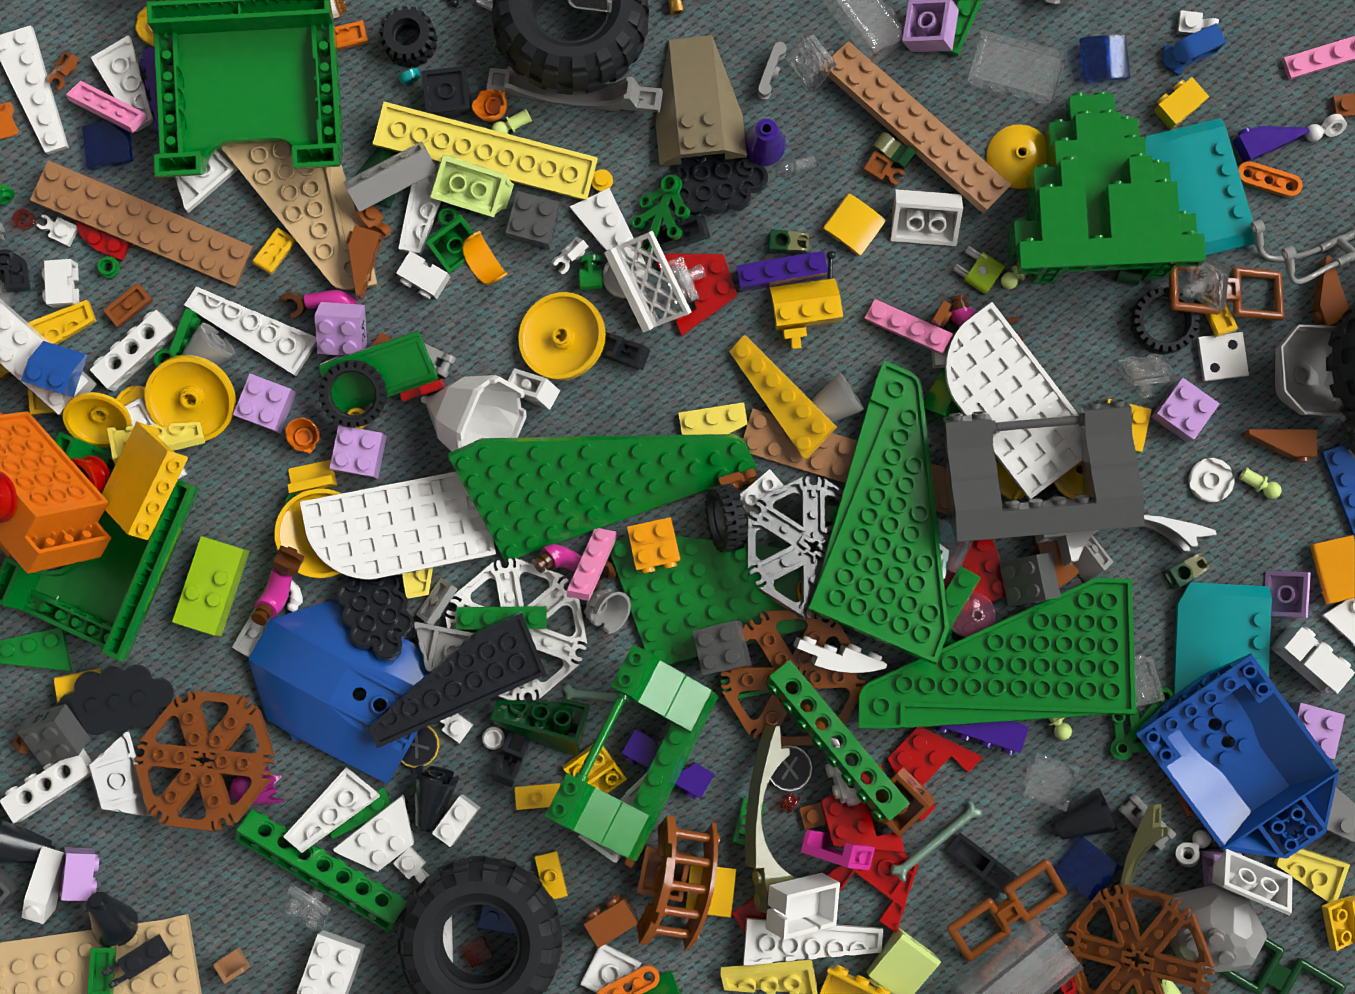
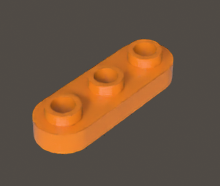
(1278, 179)
(636, 979)

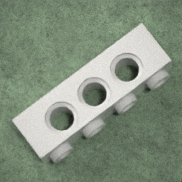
(131, 363)
(15, 801)

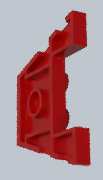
(713, 290)
(925, 753)
(855, 825)
(882, 878)

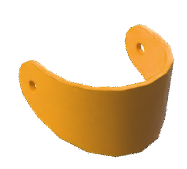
(481, 260)

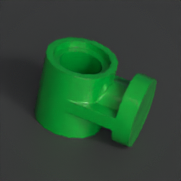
(590, 276)

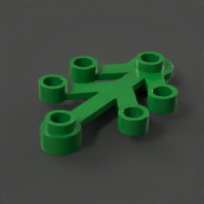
(662, 210)
(1135, 724)

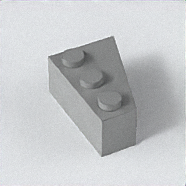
(1342, 817)

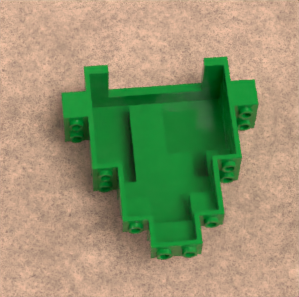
(1101, 201)

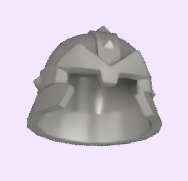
(608, 609)

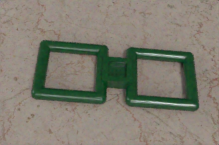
(1282, 977)

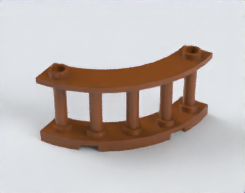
(664, 883)

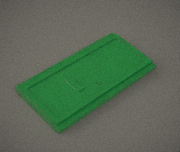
(400, 361)

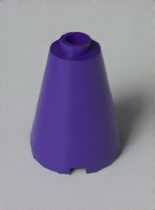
(765, 143)

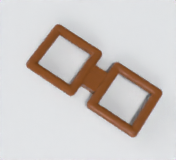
(1234, 295)
(1007, 911)

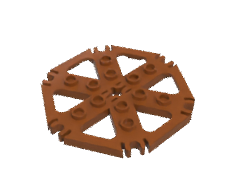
(778, 654)
(208, 780)
(1152, 942)

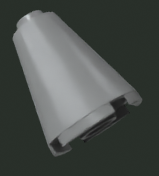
(209, 345)
(837, 399)

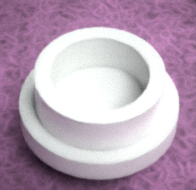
(493, 738)

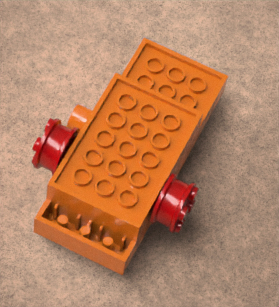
(48, 499)

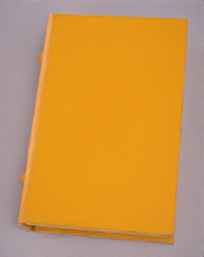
(1335, 568)

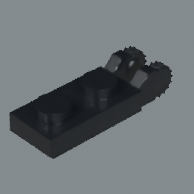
(139, 960)

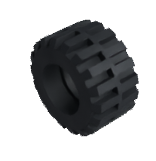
(403, 20)

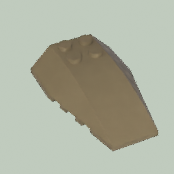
(697, 104)

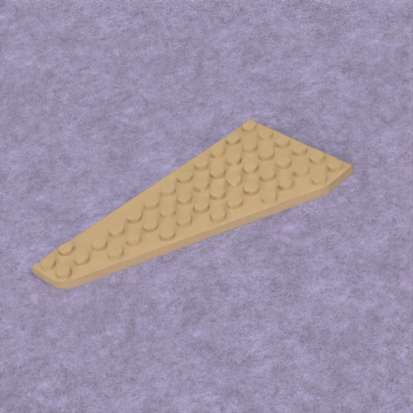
(307, 202)
(62, 962)

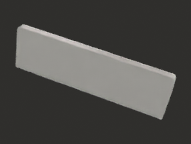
(390, 176)
(1093, 557)

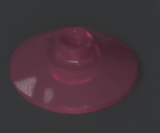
(966, 622)

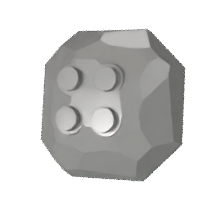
(1302, 372)
(1228, 927)

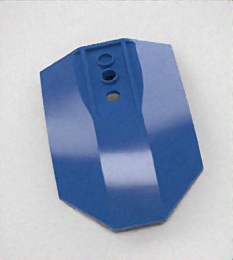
(308, 682)
(1264, 790)

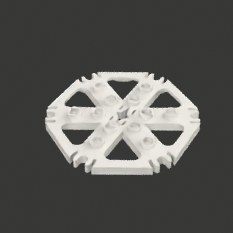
(545, 640)

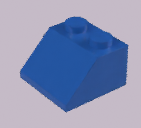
(55, 368)

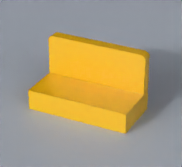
(311, 477)

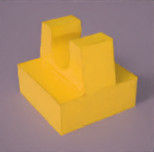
(794, 335)

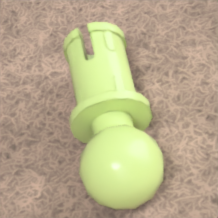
(513, 122)
(1010, 279)
(1270, 489)
(1062, 730)

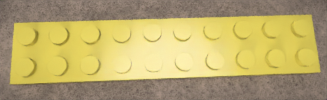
(520, 158)

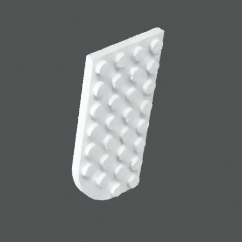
(998, 374)
(397, 528)

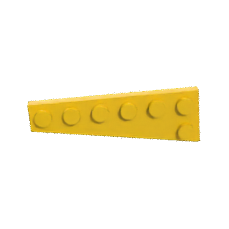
(62, 324)
(791, 407)

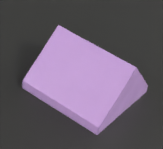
(1289, 593)

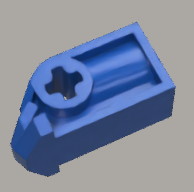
(1193, 48)

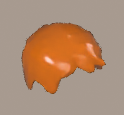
(490, 105)
(302, 435)

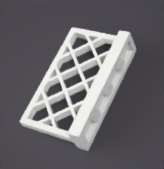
(634, 287)

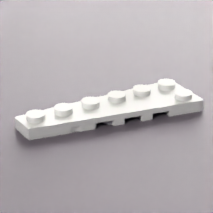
(269, 337)
(836, 941)

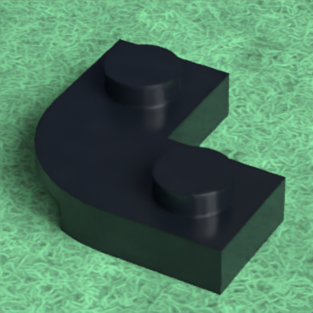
(15, 271)

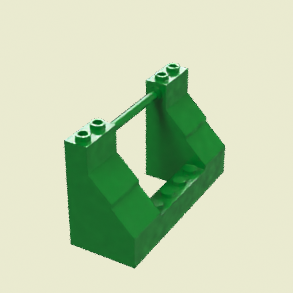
(666, 695)

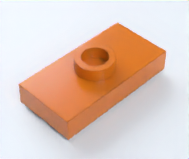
(351, 35)

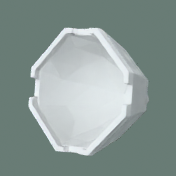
(476, 410)

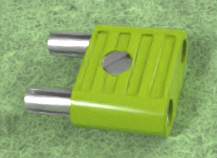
(982, 273)

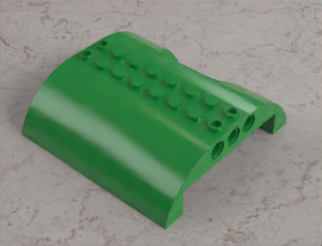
(243, 78)
(107, 595)

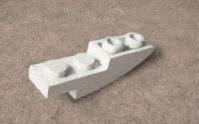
(847, 659)

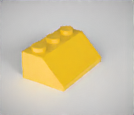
(806, 304)

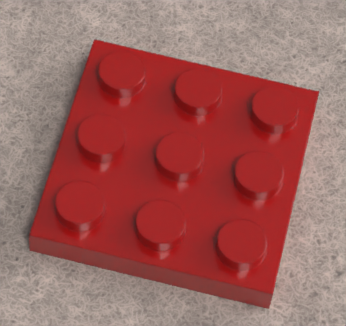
(983, 561)

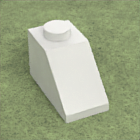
(536, 388)

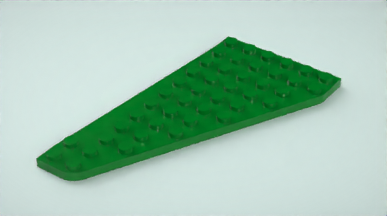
(566, 486)
(884, 545)
(698, 594)
(1040, 664)

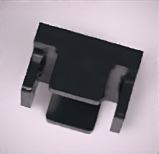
(446, 92)

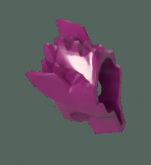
(242, 784)

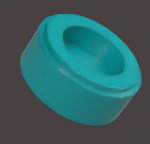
(409, 76)

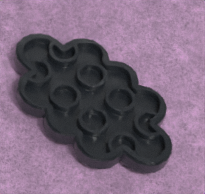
(718, 183)
(376, 615)
(117, 699)

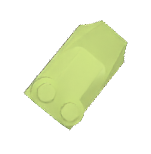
(471, 186)

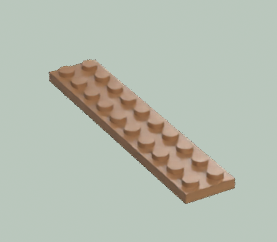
(917, 128)
(142, 223)
(830, 460)

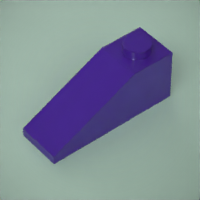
(1265, 139)

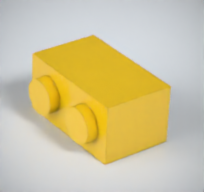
(1181, 103)

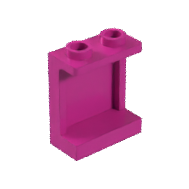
(854, 855)

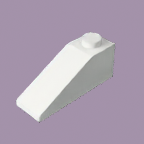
(44, 886)

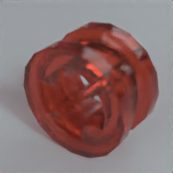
(17, 217)
(789, 802)

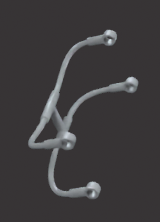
(1289, 253)

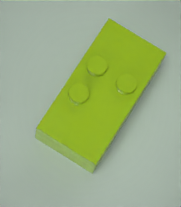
(210, 586)

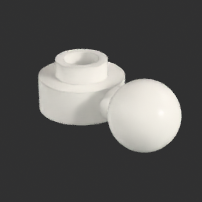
(1332, 126)
(1200, 839)

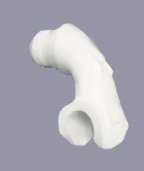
(295, 597)

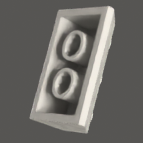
(926, 217)
(1254, 881)

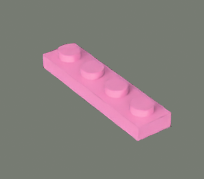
(1319, 58)
(106, 106)
(909, 327)
(591, 564)

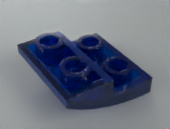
(1104, 58)
(106, 145)
(1087, 868)

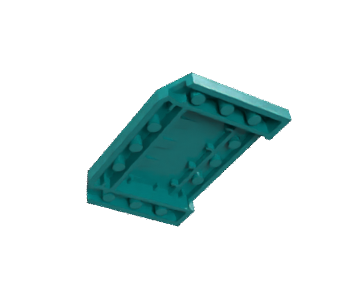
(1207, 182)
(1219, 626)

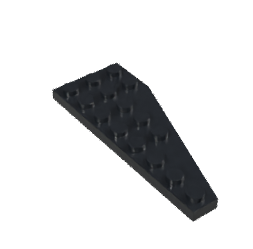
(476, 671)

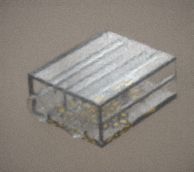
(1024, 963)

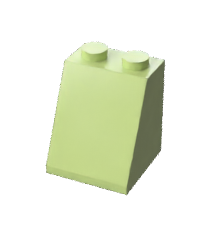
(902, 964)

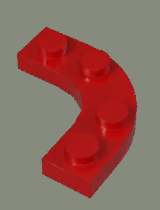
(103, 242)

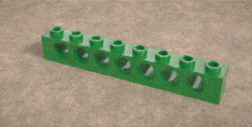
(849, 746)
(326, 881)

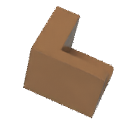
(231, 965)

